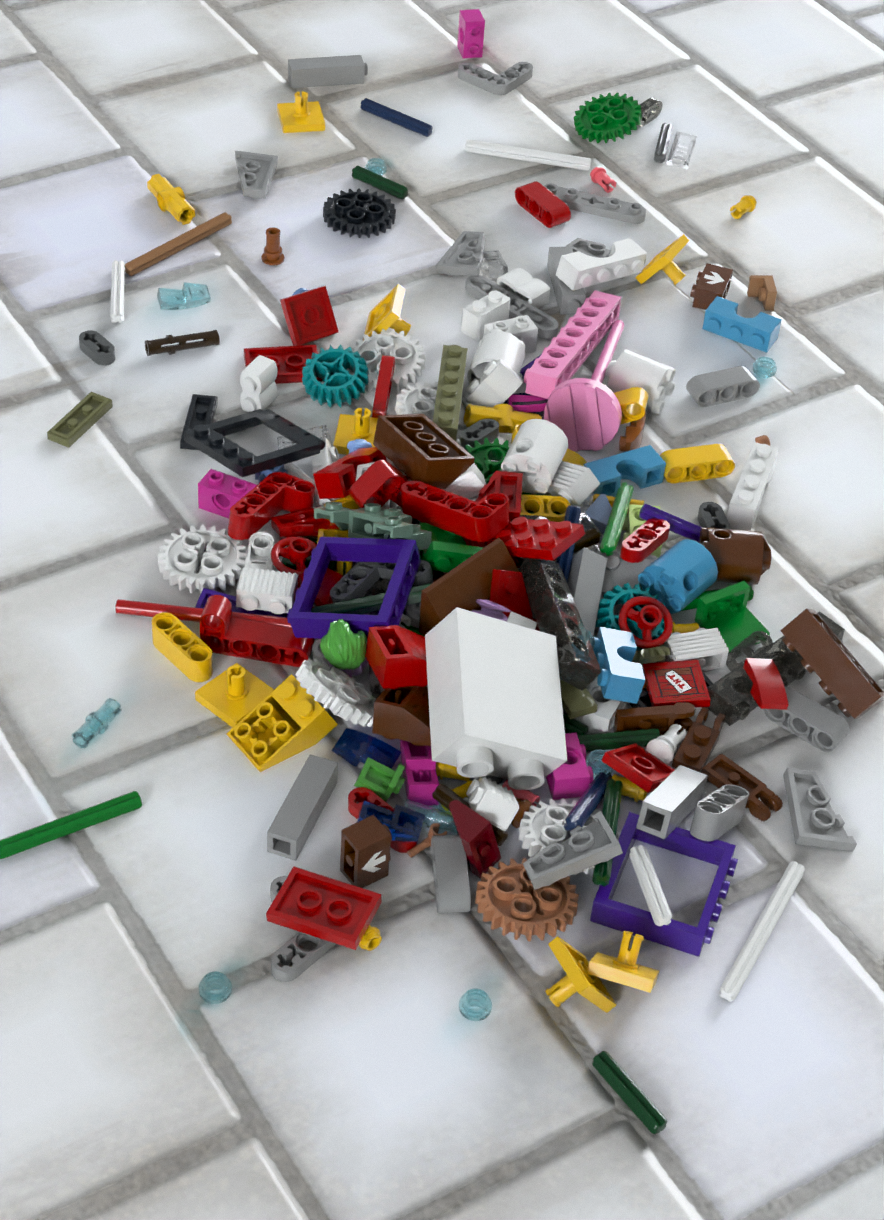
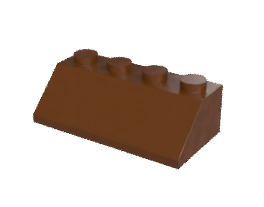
(421, 449)
(463, 585)
(833, 663)

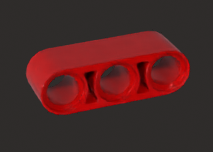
(542, 204)

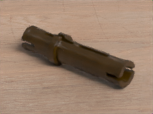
(154, 346)

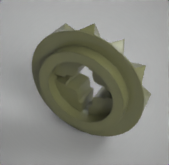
(651, 655)

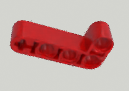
(378, 485)
(266, 500)
(454, 513)
(250, 638)

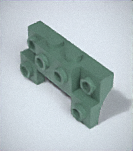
(374, 523)

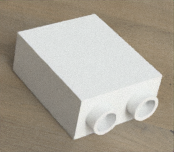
(494, 699)

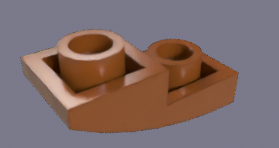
(633, 435)

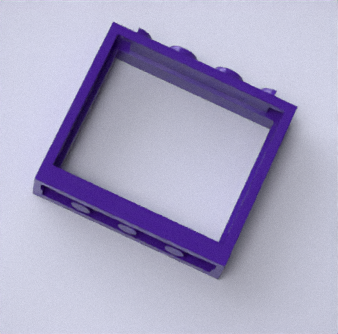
(398, 551)
(635, 920)

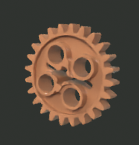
(513, 904)

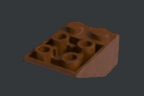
(403, 715)

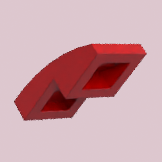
(767, 684)

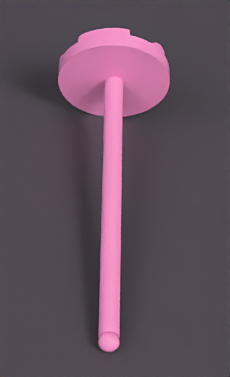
(586, 407)

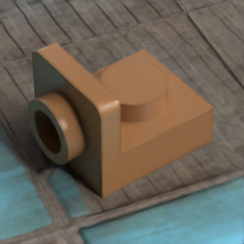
(763, 288)

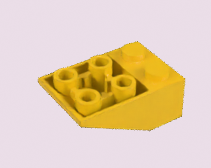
(281, 725)

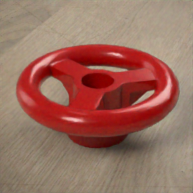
(297, 552)
(655, 612)

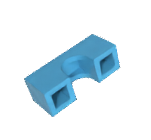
(755, 332)
(639, 465)
(619, 676)

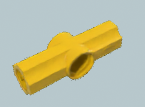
(171, 199)
(501, 413)

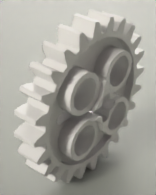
(407, 352)
(422, 401)
(185, 552)
(337, 691)
(546, 826)

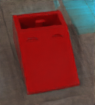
(397, 656)

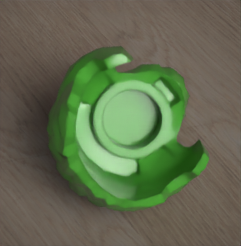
(343, 647)

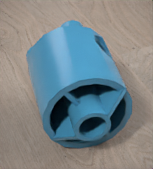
(680, 574)

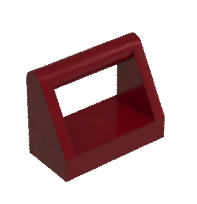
(476, 838)

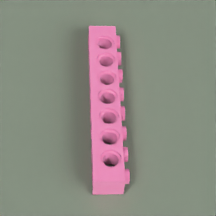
(572, 344)

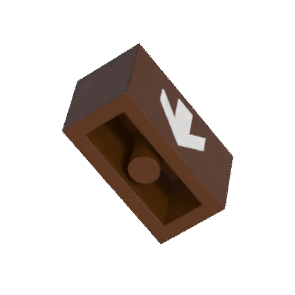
(709, 284)
(365, 852)

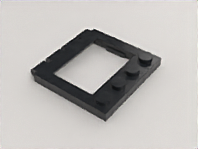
(212, 442)

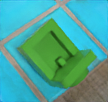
(380, 778)

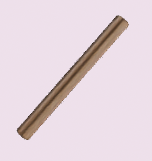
(177, 244)

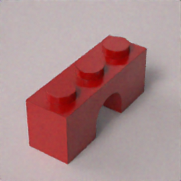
(338, 477)

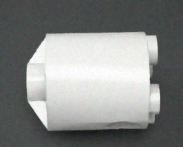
(497, 346)
(639, 371)
(536, 454)

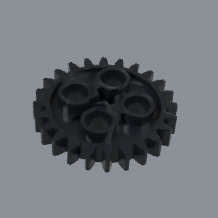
(359, 213)

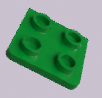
(446, 549)
(728, 613)

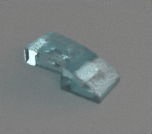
(190, 296)

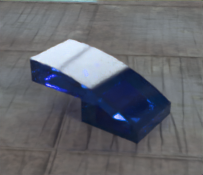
(358, 746)
(402, 822)

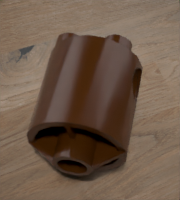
(737, 553)

